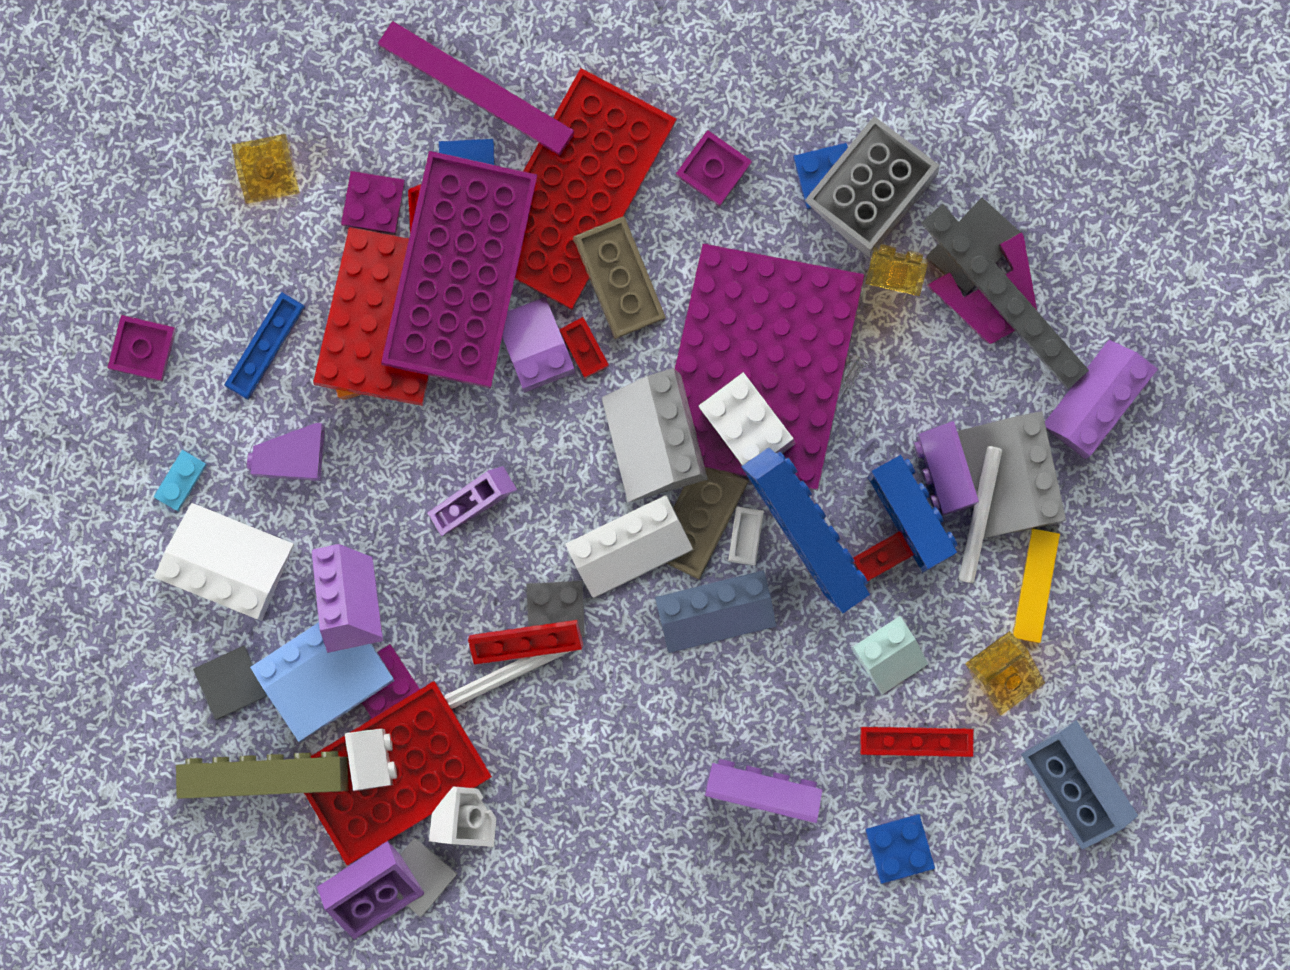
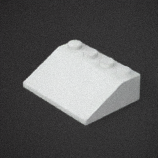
(224, 561)

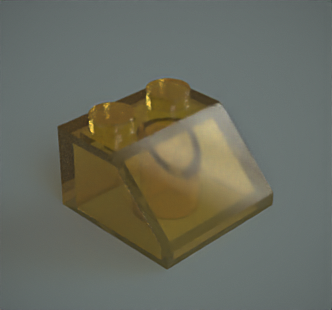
(265, 168)
(896, 270)
(1005, 672)

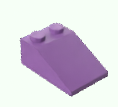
(536, 345)

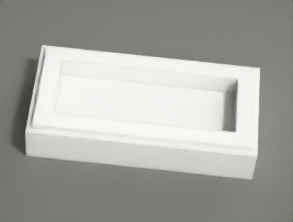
(745, 536)

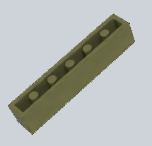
(262, 777)

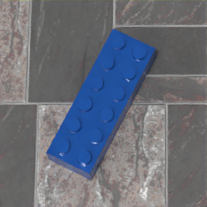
(806, 529)

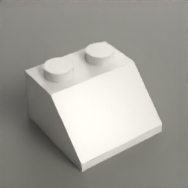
(370, 759)

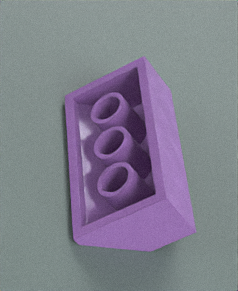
(1099, 398)
(346, 598)
(764, 792)

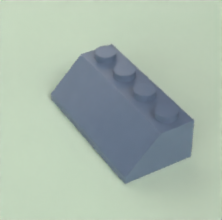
(715, 611)
(1079, 785)

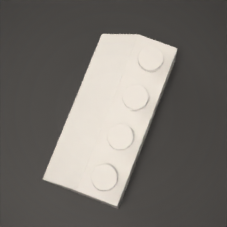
(629, 546)

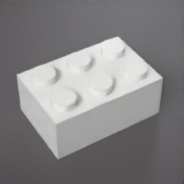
(745, 420)

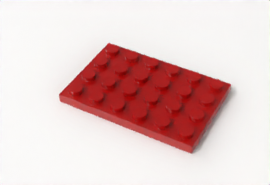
(361, 322)
(429, 759)

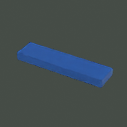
(264, 345)

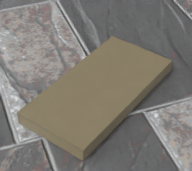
(619, 277)
(704, 514)

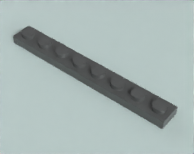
(1004, 296)

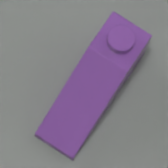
(472, 500)

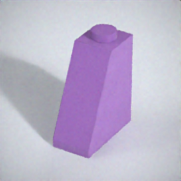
(290, 456)

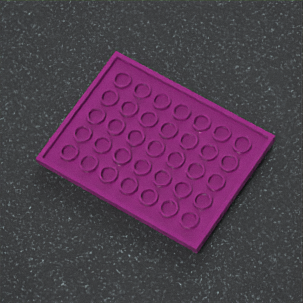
(787, 333)

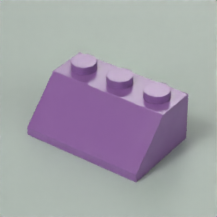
(946, 469)
(368, 890)

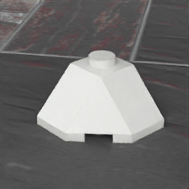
(463, 819)

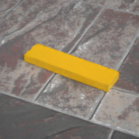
(1036, 585)

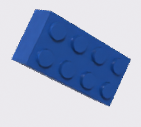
(912, 513)

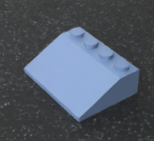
(319, 686)

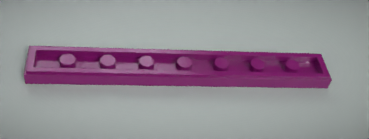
(476, 88)

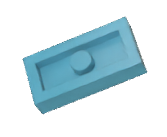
(180, 480)

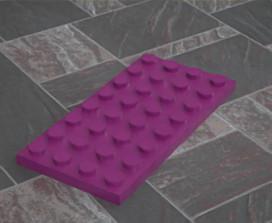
(459, 269)

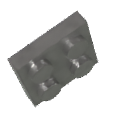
(555, 603)

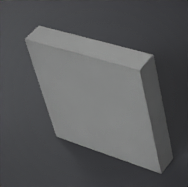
(429, 872)

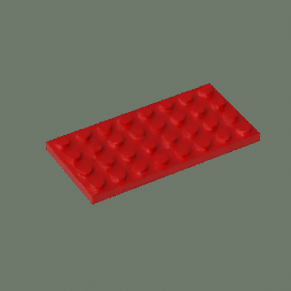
(588, 183)

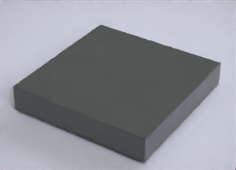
(229, 682)

